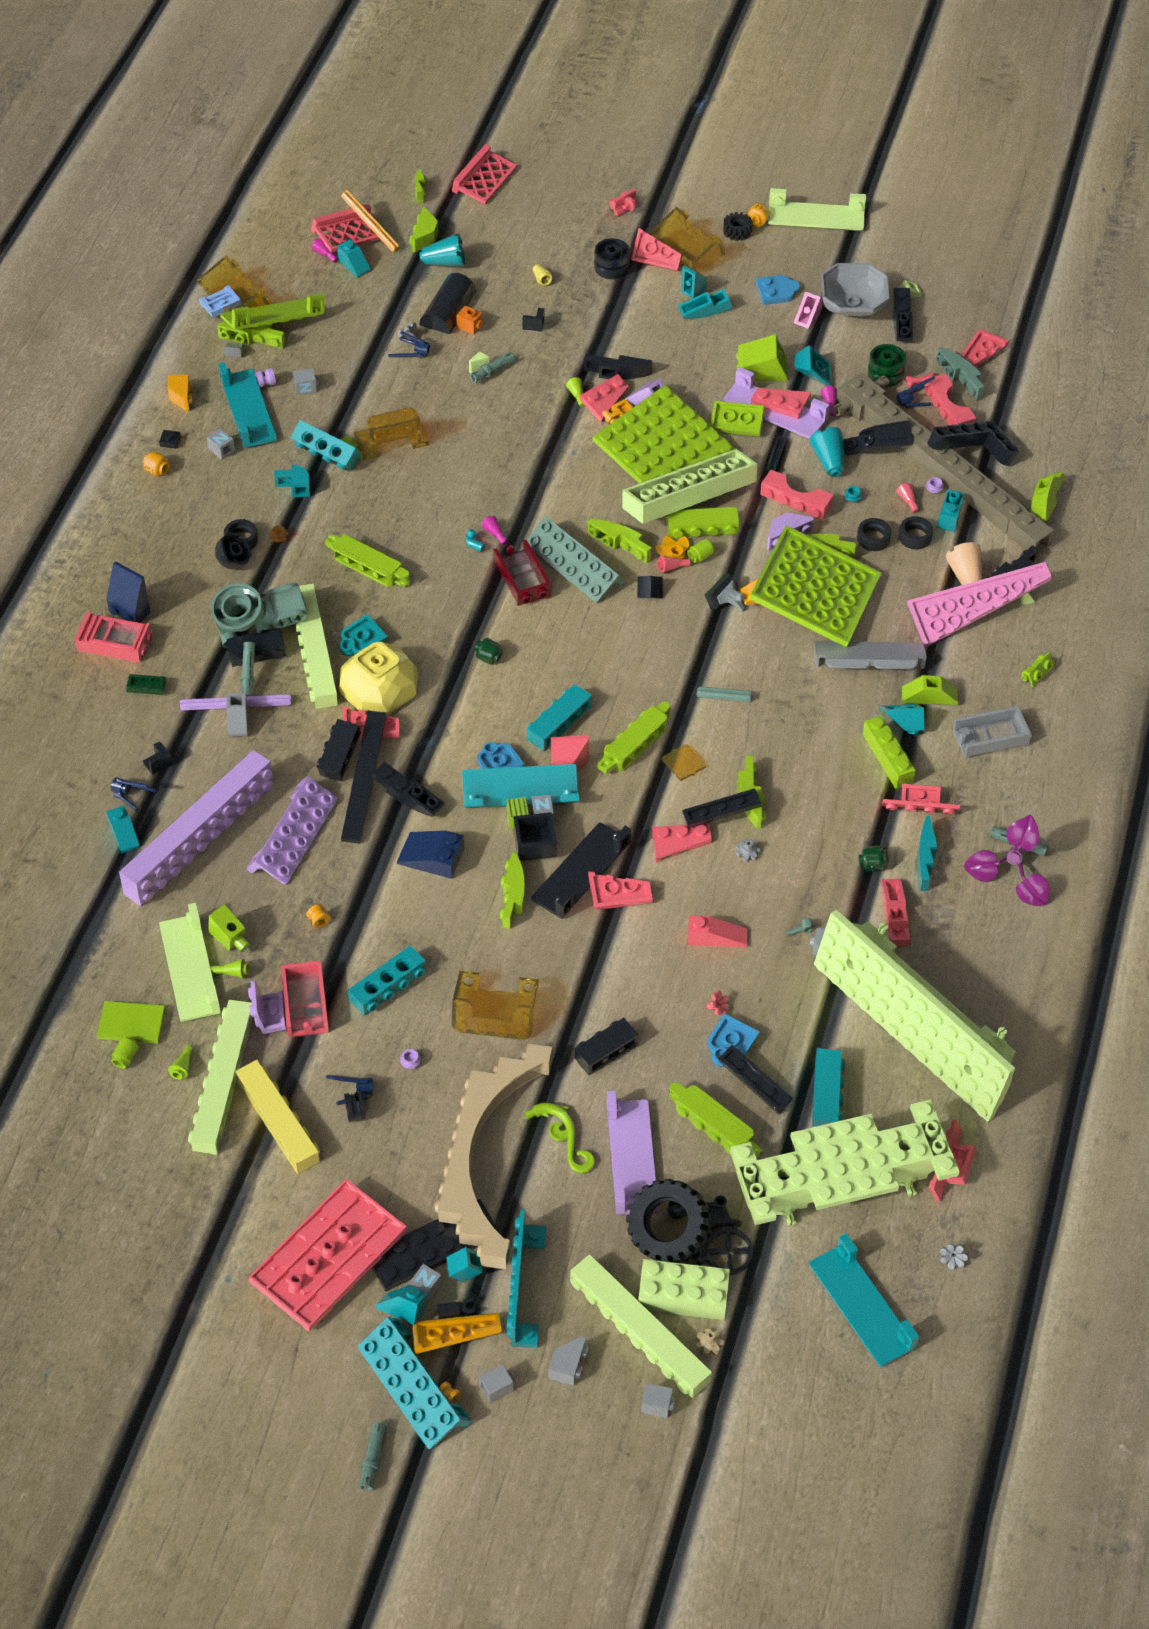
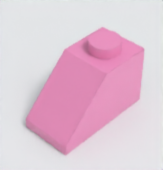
(809, 310)

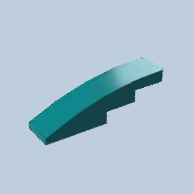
(926, 852)

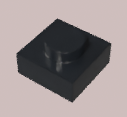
(169, 439)

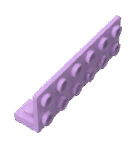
(808, 422)
(294, 831)
(630, 1149)

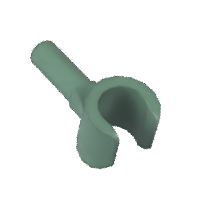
(806, 927)

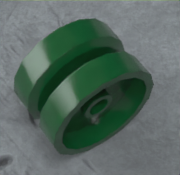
(887, 361)

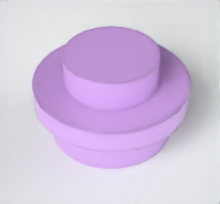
(934, 485)
(410, 1059)

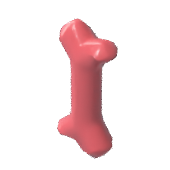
(911, 381)

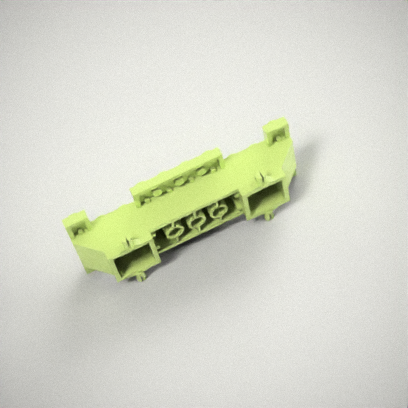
(844, 1164)

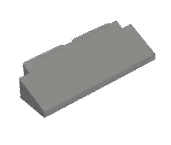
(865, 654)

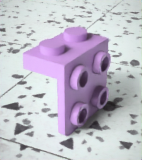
(267, 1009)

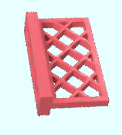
(473, 169)
(344, 220)

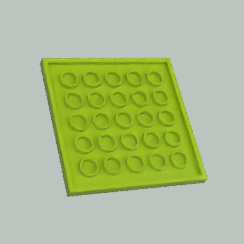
(660, 437)
(815, 586)

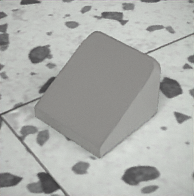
(233, 349)

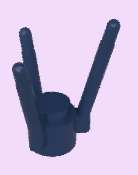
(421, 347)
(906, 396)
(123, 787)
(364, 1085)

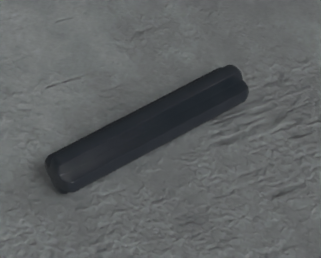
(776, 454)

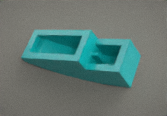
(705, 305)

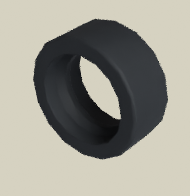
(915, 522)
(243, 525)
(873, 544)

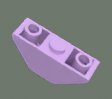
(798, 522)

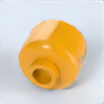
(759, 214)
(156, 464)

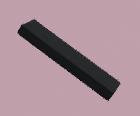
(721, 808)
(755, 1079)

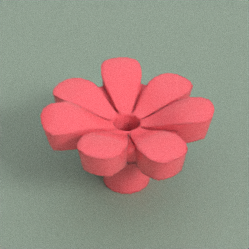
(718, 1003)

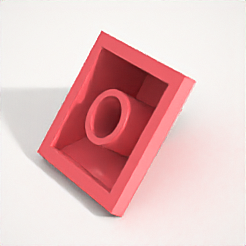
(570, 750)

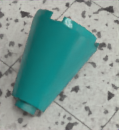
(444, 252)
(829, 450)

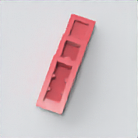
(895, 912)

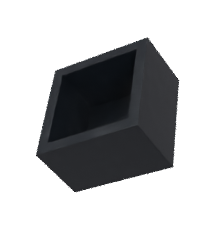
(535, 836)

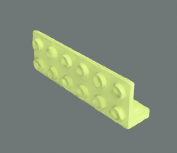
(816, 215)
(189, 966)

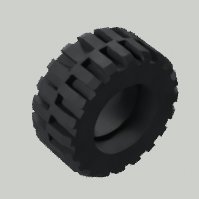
(648, 1201)

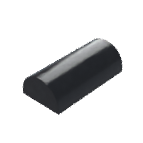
(448, 302)

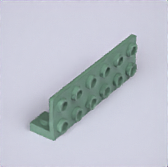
(573, 560)

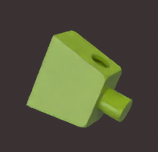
(227, 929)

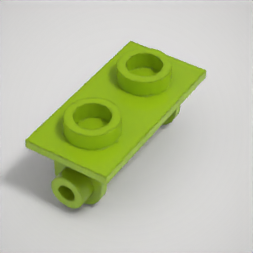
(1039, 669)

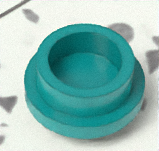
(853, 493)

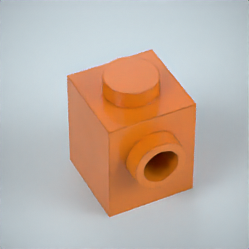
(469, 320)

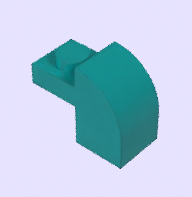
(296, 478)

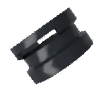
(354, 1106)

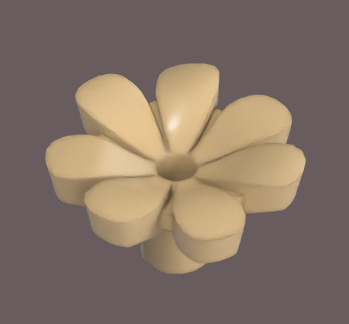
(709, 1341)

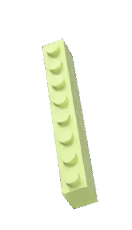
(316, 653)
(222, 1078)
(640, 1326)

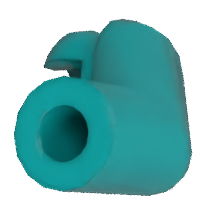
(472, 542)

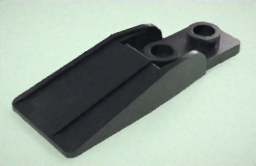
(879, 438)

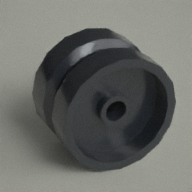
(612, 258)

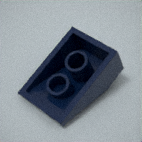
(127, 594)
(433, 852)

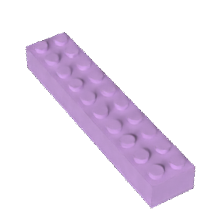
(196, 828)

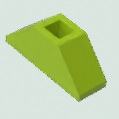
(424, 231)
(930, 691)

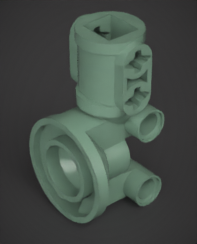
(279, 608)

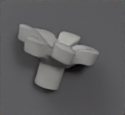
(409, 329)
(747, 849)
(953, 1255)

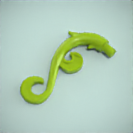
(569, 1134)

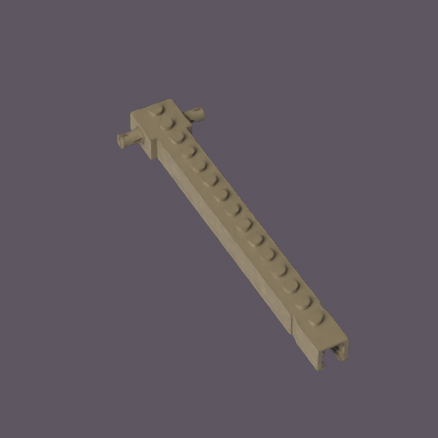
(868, 401)

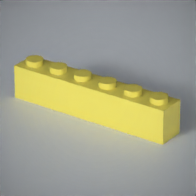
(277, 1116)

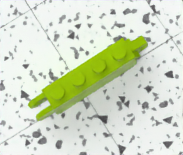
(368, 561)
(635, 738)
(711, 1117)

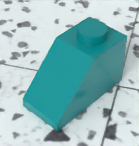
(352, 258)
(692, 282)
(122, 829)
(404, 1303)

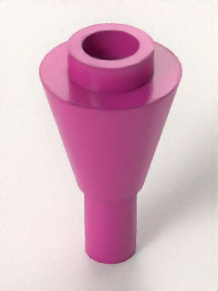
(319, 247)
(829, 396)
(492, 526)

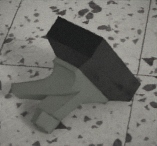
(725, 592)

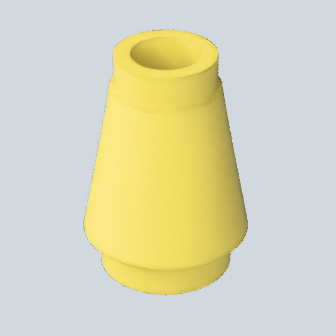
(542, 275)

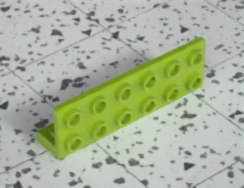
(279, 312)

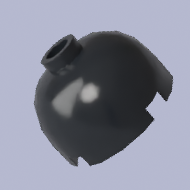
(232, 551)

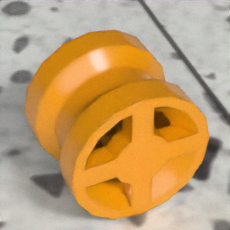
(318, 916)
(451, 1394)

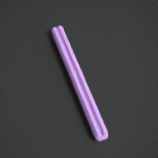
(220, 703)

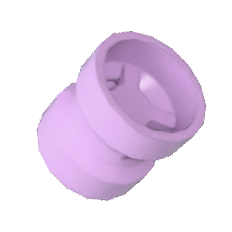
(265, 377)

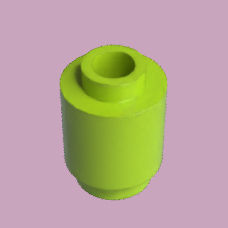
(701, 551)
(124, 1052)

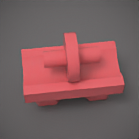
(625, 202)

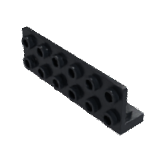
(571, 878)

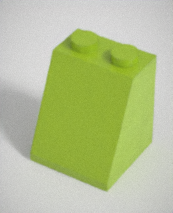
(764, 358)

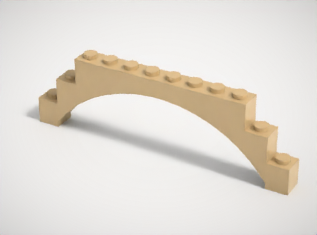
(482, 1097)

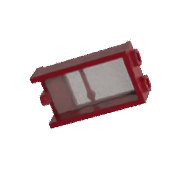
(523, 574)

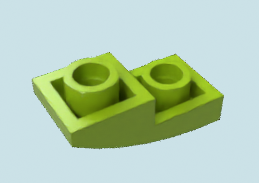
(420, 182)

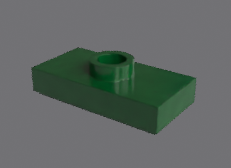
(146, 684)

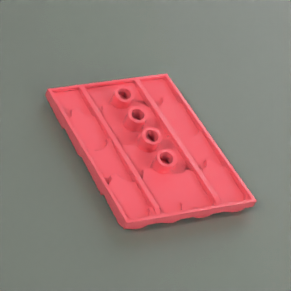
(327, 1254)

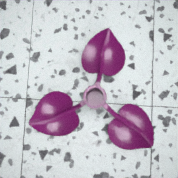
(1022, 835)

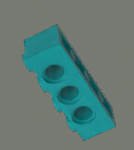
(305, 431)
(407, 960)

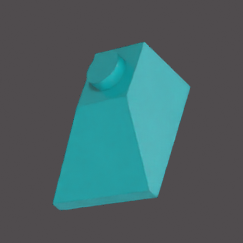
(813, 365)
(907, 716)

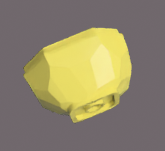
(378, 678)

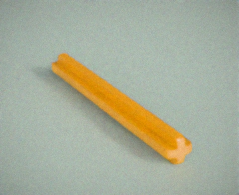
(370, 221)

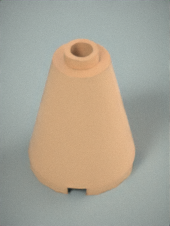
(966, 562)

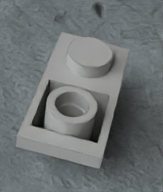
(237, 714)
(566, 1361)

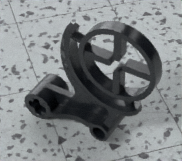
(719, 1217)

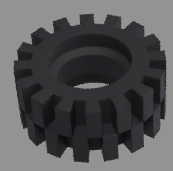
(741, 232)

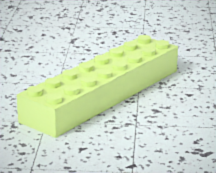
(689, 486)

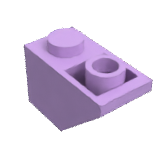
(644, 392)

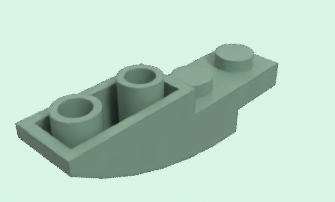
(960, 369)

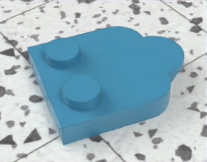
(776, 289)
(498, 756)
(728, 1033)

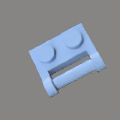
(215, 302)

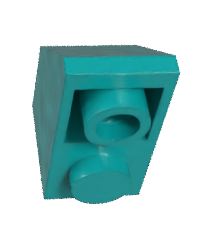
(950, 510)

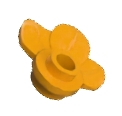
(673, 548)

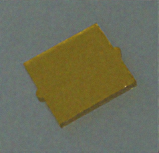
(683, 762)

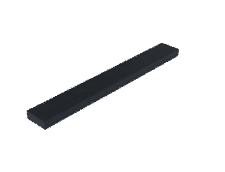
(363, 779)

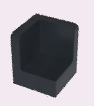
(534, 323)
(650, 587)
(159, 760)

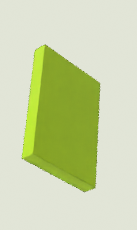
(737, 418)
(131, 1020)

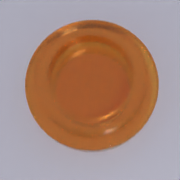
(278, 534)

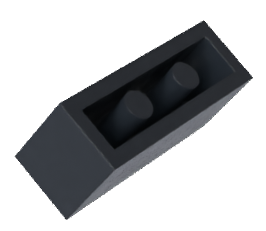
(267, 646)
(338, 750)
(606, 1046)

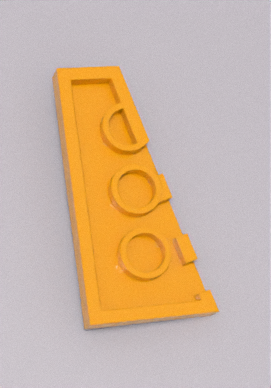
(449, 1331)

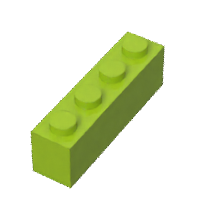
(703, 522)
(888, 752)

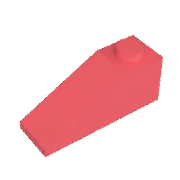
(715, 932)

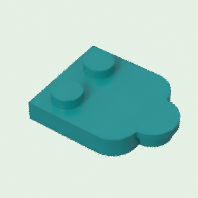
(360, 635)

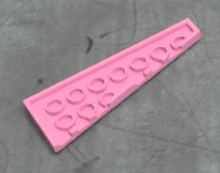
(954, 608)

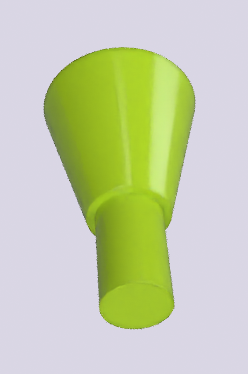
(575, 387)
(237, 969)
(180, 1066)

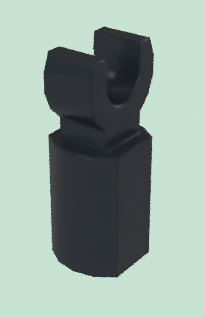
(455, 1309)

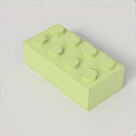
(684, 1289)

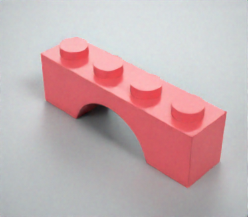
(939, 391)
(813, 503)

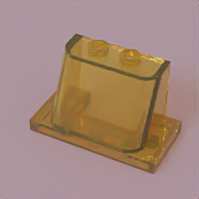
(391, 427)

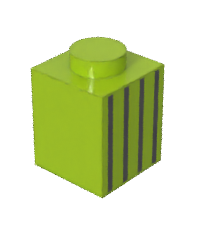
(516, 807)

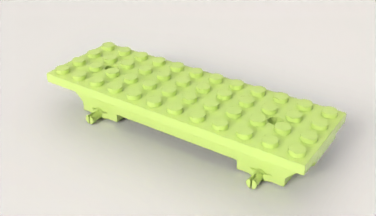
(937, 1033)

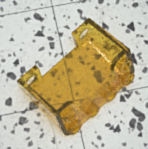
(687, 240)
(227, 273)
(493, 1011)

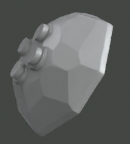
(854, 289)

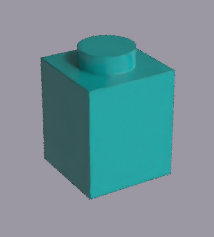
(464, 1264)

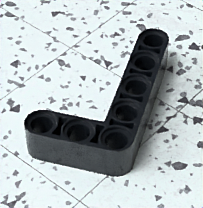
(975, 434)

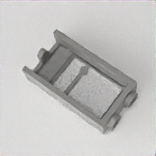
(991, 731)

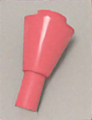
(906, 492)
(667, 563)

